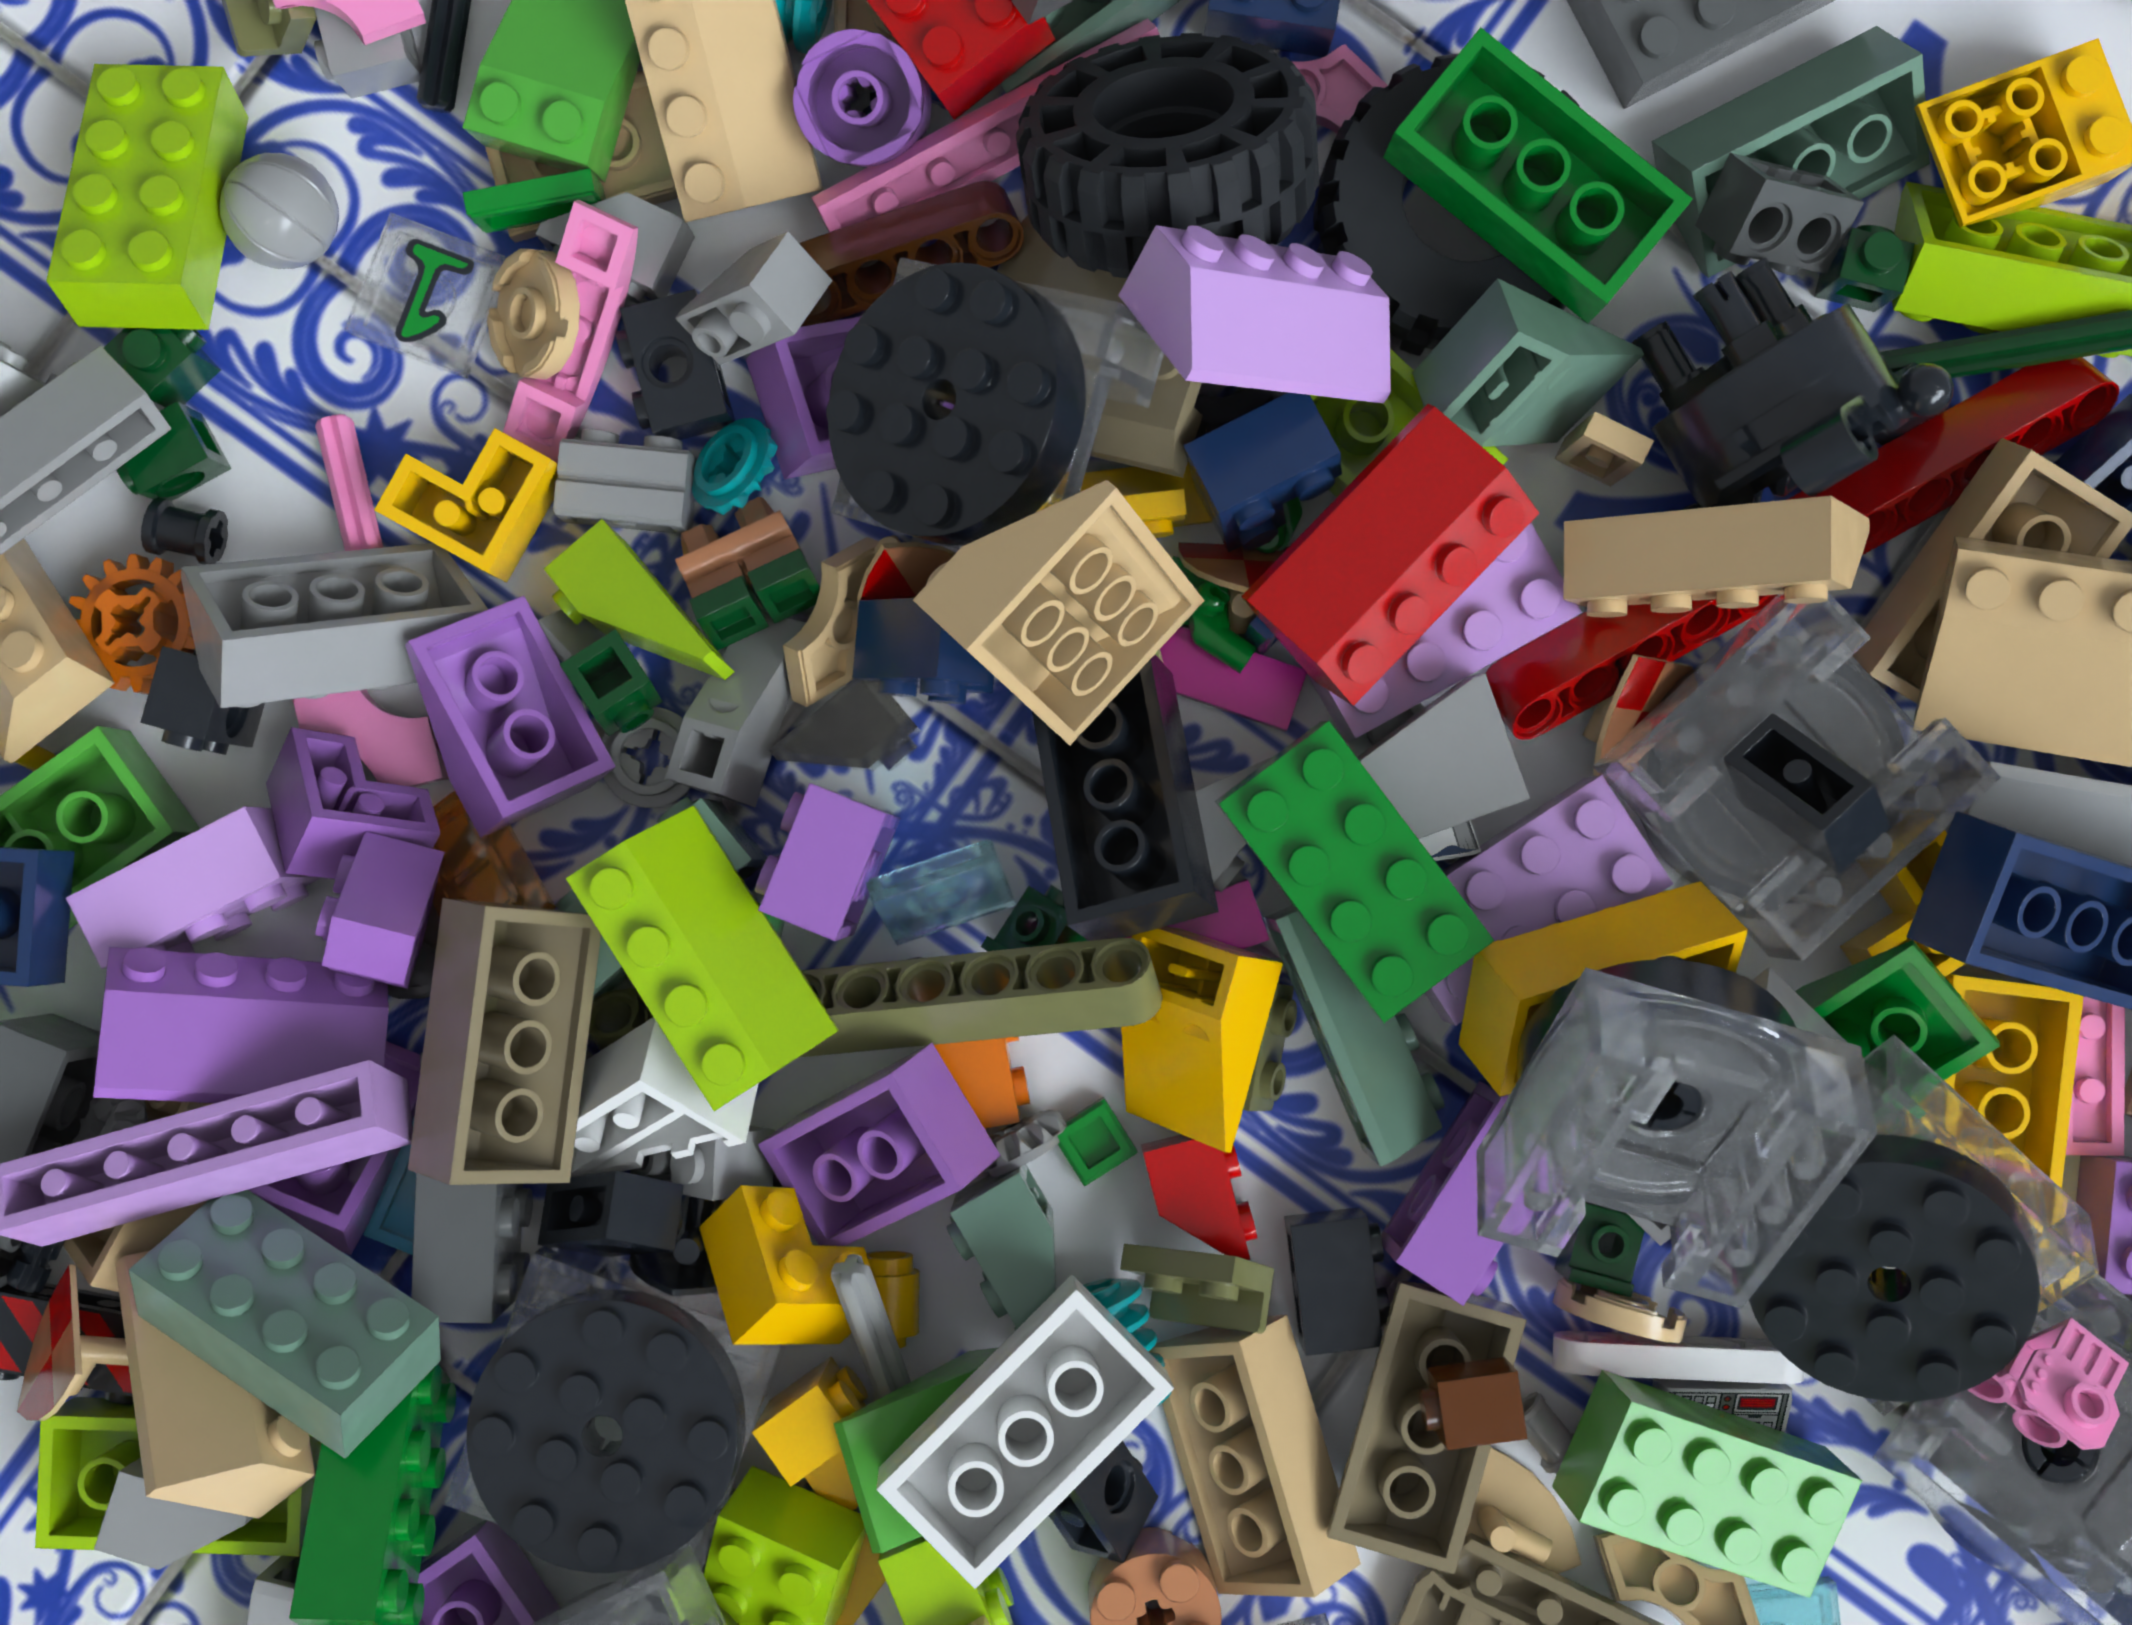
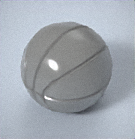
(279, 210)

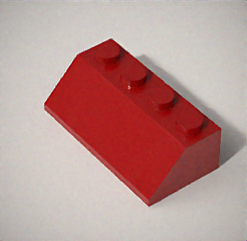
(1390, 554)

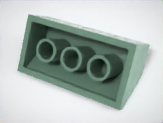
(1831, 116)
(1367, 1059)

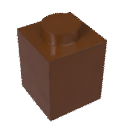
(1474, 1403)

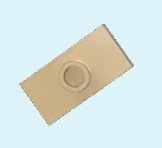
(1604, 449)

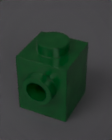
(164, 362)
(612, 684)

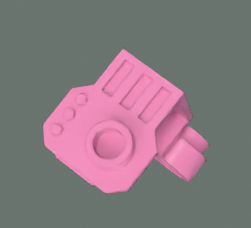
(2060, 1387)

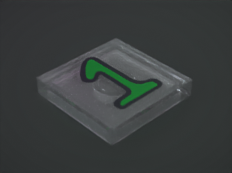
(426, 295)

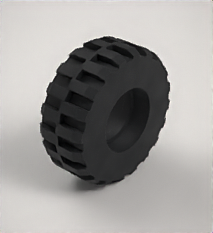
(1168, 140)
(1365, 215)

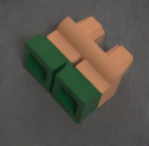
(725, 567)

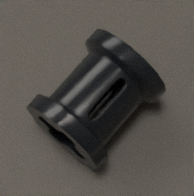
(184, 531)

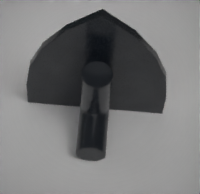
(686, 1268)

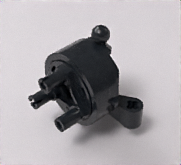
(1786, 399)

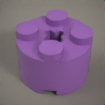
(828, 88)

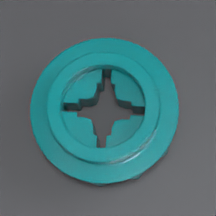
(733, 465)

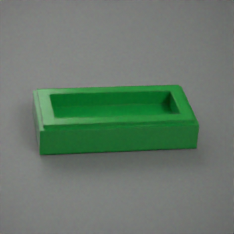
(531, 200)

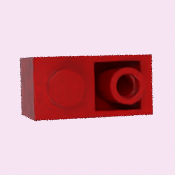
(1196, 1192)

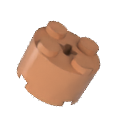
(1160, 1570)

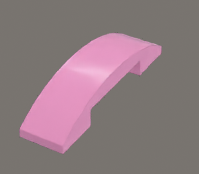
(601, 258)

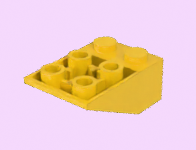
(2029, 134)
(1200, 1049)

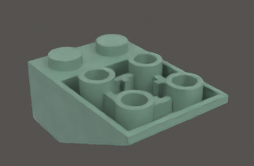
(1521, 369)
(1012, 1238)

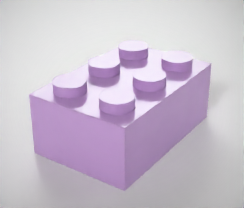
(191, 888)

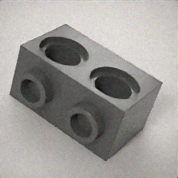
(1778, 215)

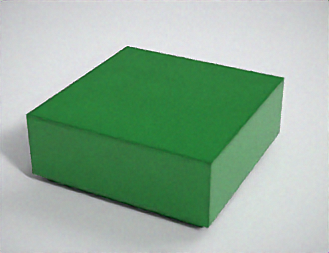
(1095, 1142)

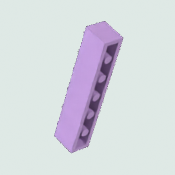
(204, 1153)

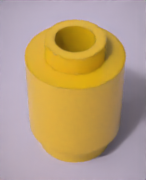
(899, 1291)

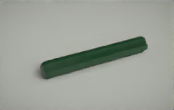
(2021, 346)

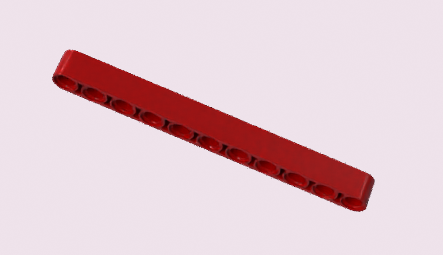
(1903, 487)

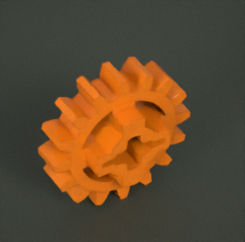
(112, 614)

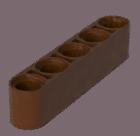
(949, 217)

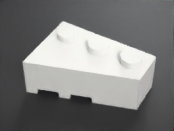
(646, 1102)

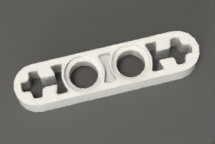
(1689, 1360)

